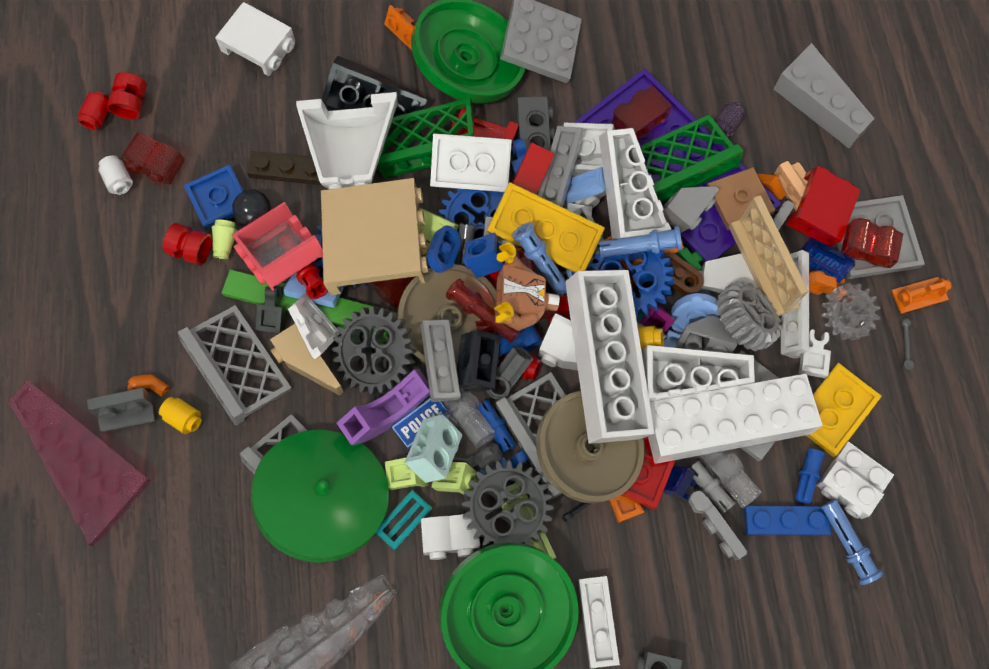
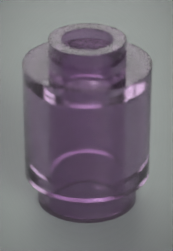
(730, 117)

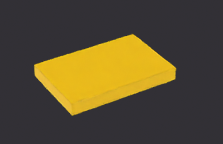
(842, 407)

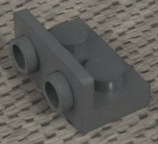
(123, 409)

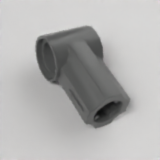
(510, 371)

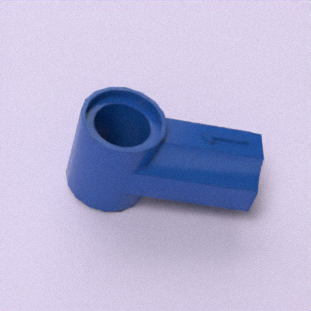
(527, 339)

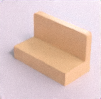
(792, 181)

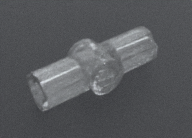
(466, 415)
(729, 471)

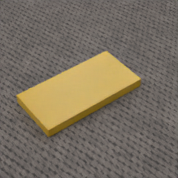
(567, 236)

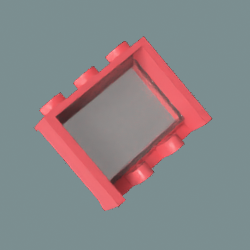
(276, 246)

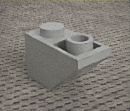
(687, 204)
(707, 335)

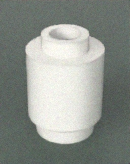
(115, 175)

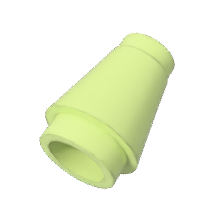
(223, 238)

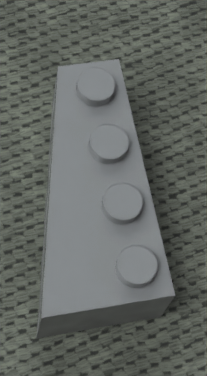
(824, 97)

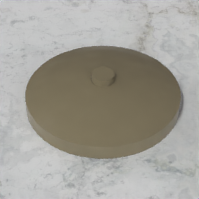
(429, 302)
(583, 469)

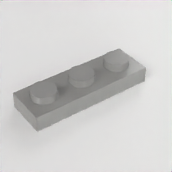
(440, 360)

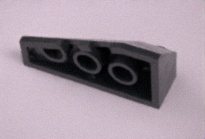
(352, 85)

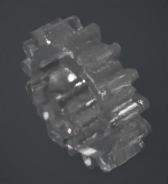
(860, 309)

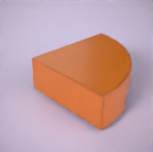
(773, 184)
(625, 508)

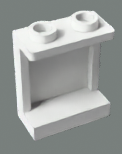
(256, 38)

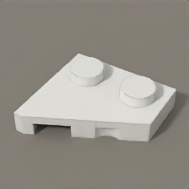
(313, 325)

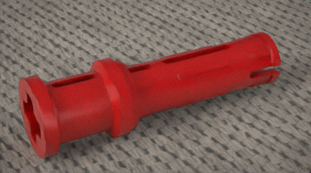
(314, 284)

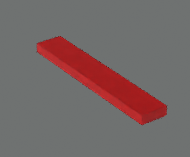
(529, 177)

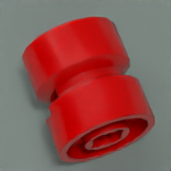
(127, 96)
(191, 246)

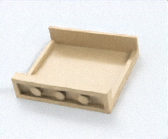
(372, 233)

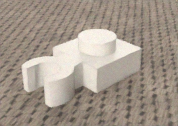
(817, 360)

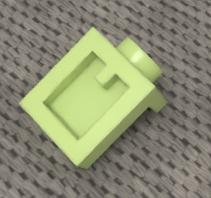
(401, 476)
(457, 478)

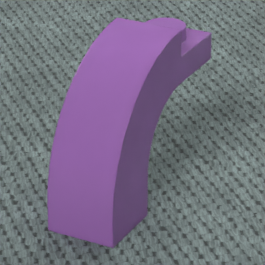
(377, 417)

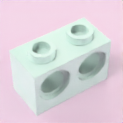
(433, 448)

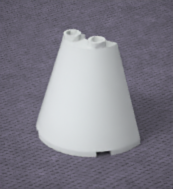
(347, 141)

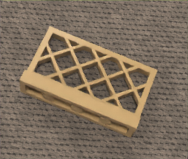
(768, 257)

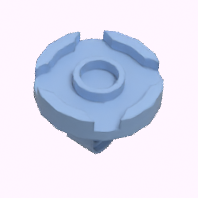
(691, 309)

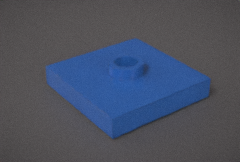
(214, 195)

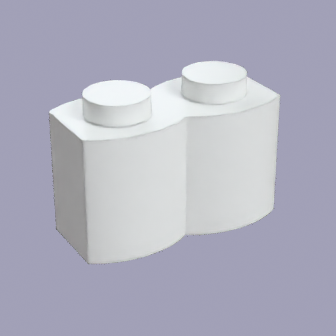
(448, 535)

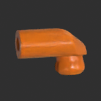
(148, 381)

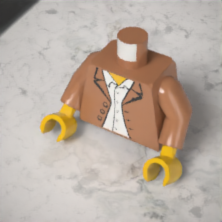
(520, 292)

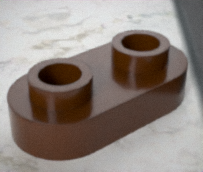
(682, 272)

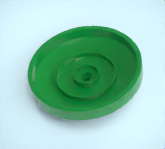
(461, 48)
(319, 496)
(508, 609)

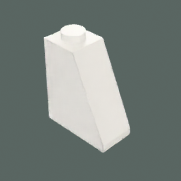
(723, 272)

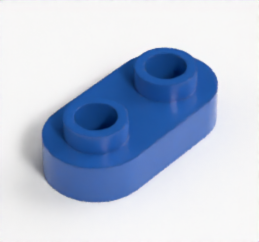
(443, 249)

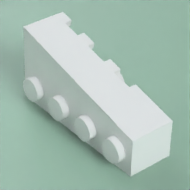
(629, 187)
(687, 371)

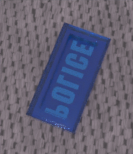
(828, 260)

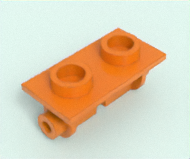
(400, 24)
(921, 294)

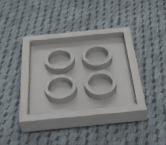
(541, 39)
(894, 213)

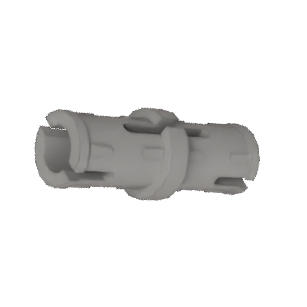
(711, 488)

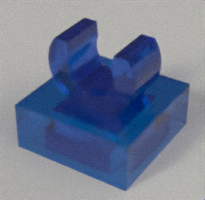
(679, 481)

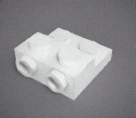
(589, 152)
(855, 481)

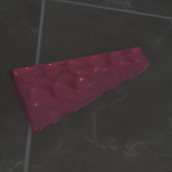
(83, 467)

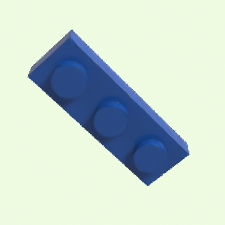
(786, 521)

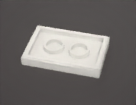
(470, 162)

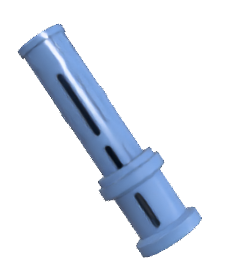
(652, 242)
(536, 250)
(857, 553)

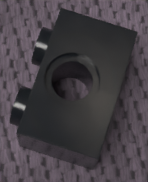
(478, 360)

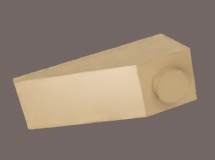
(293, 351)

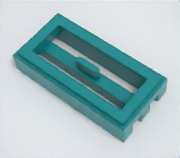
(419, 502)

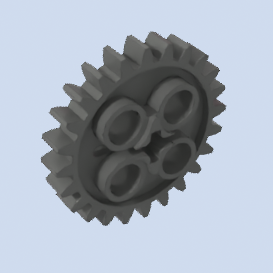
(352, 349)
(495, 484)

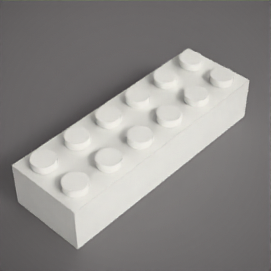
(609, 356)
(733, 418)

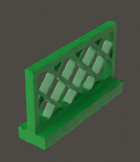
(420, 157)
(696, 172)

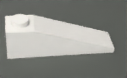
(558, 345)

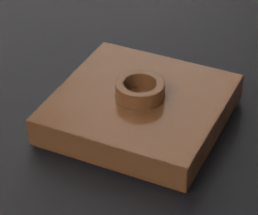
(737, 193)

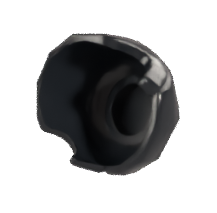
(250, 206)

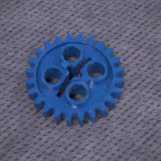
(464, 196)
(653, 268)

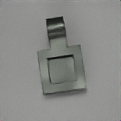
(270, 315)

